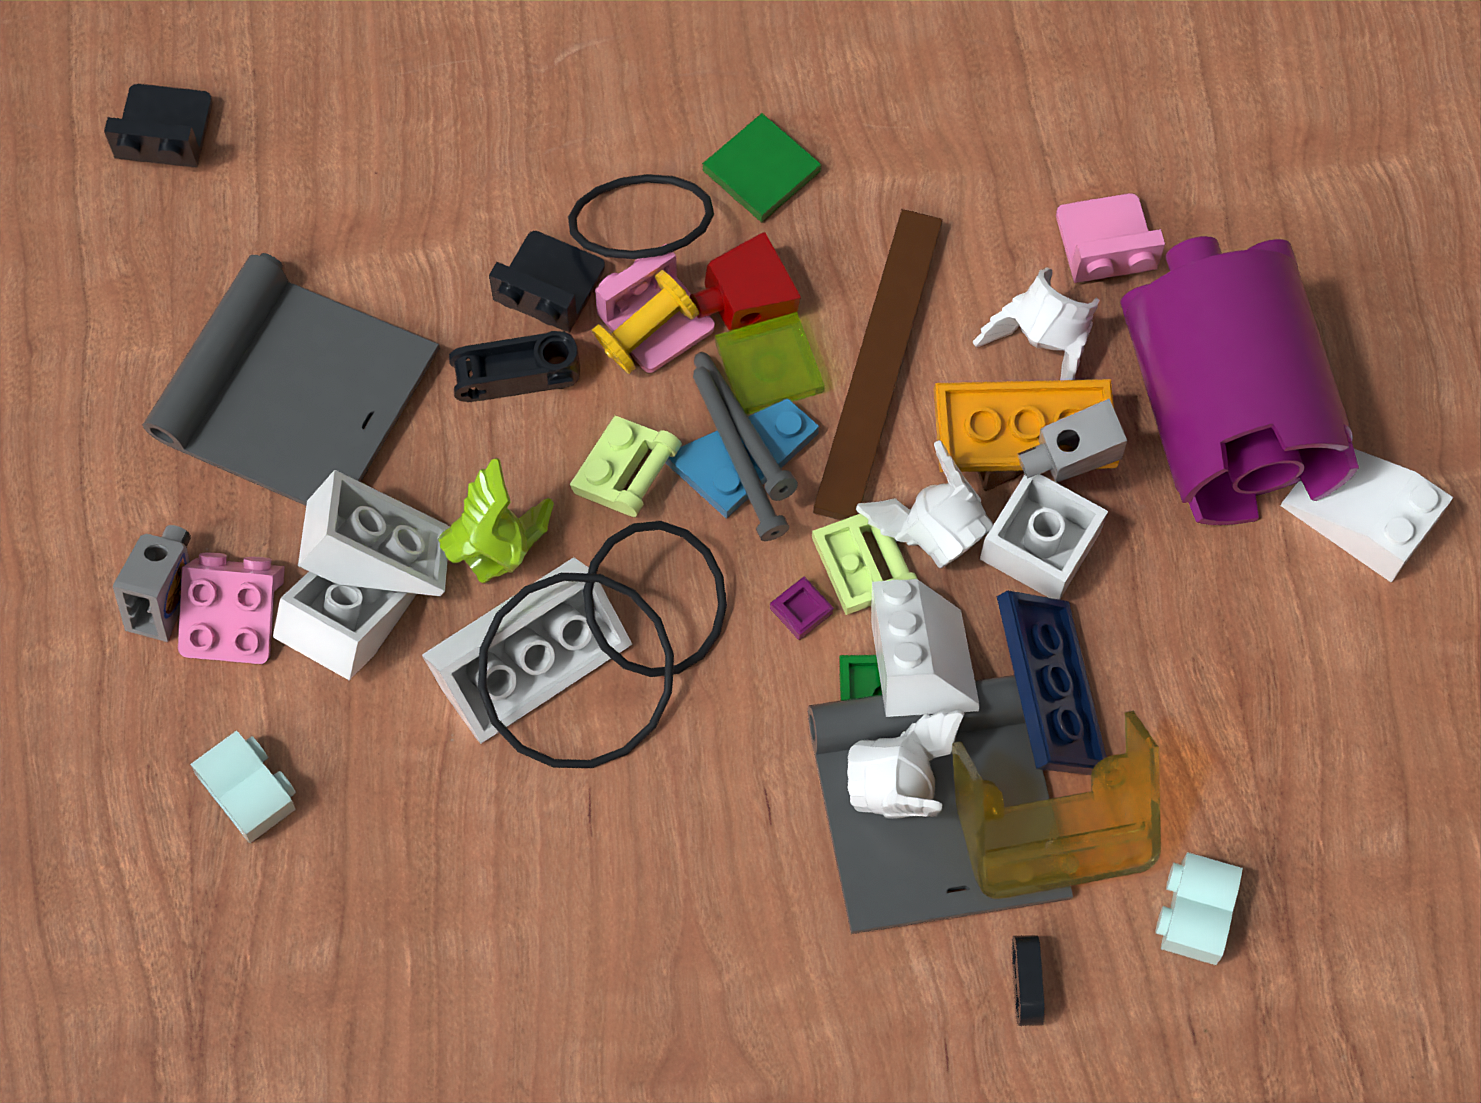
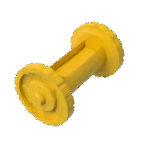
(645, 321)

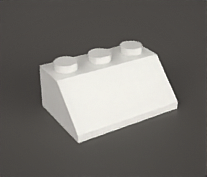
(920, 650)

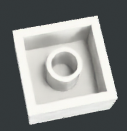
(1043, 535)

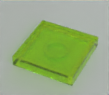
(769, 363)

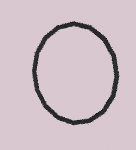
(513, 602)

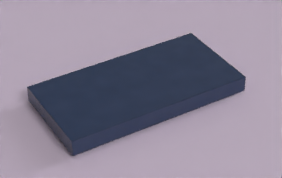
(1052, 682)

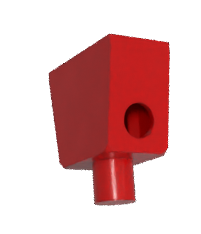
(747, 285)

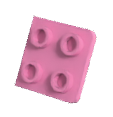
(1108, 238)
(628, 291)
(227, 608)

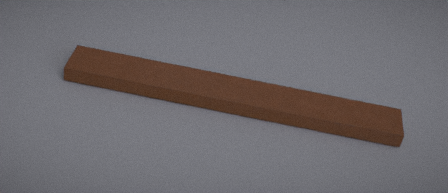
(878, 366)

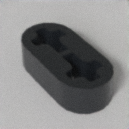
(1028, 980)

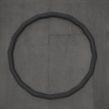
(644, 253)
(720, 590)

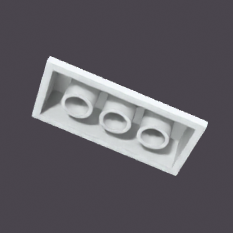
(534, 653)

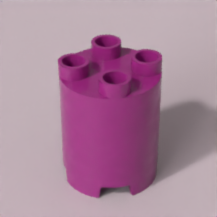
(1238, 379)

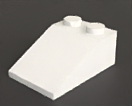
(1375, 514)
(371, 540)
(337, 622)

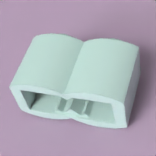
(244, 786)
(1199, 908)

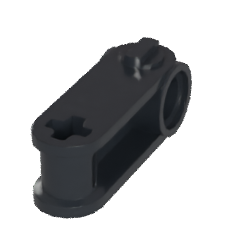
(515, 366)

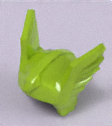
(488, 532)

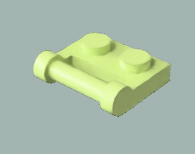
(615, 461)
(851, 563)

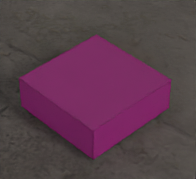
(801, 608)

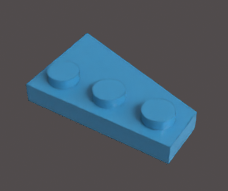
(709, 467)

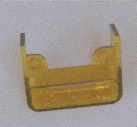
(1065, 837)

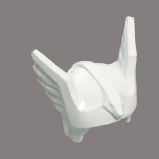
(1046, 320)
(942, 520)
(895, 773)

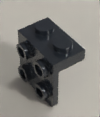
(160, 125)
(547, 280)

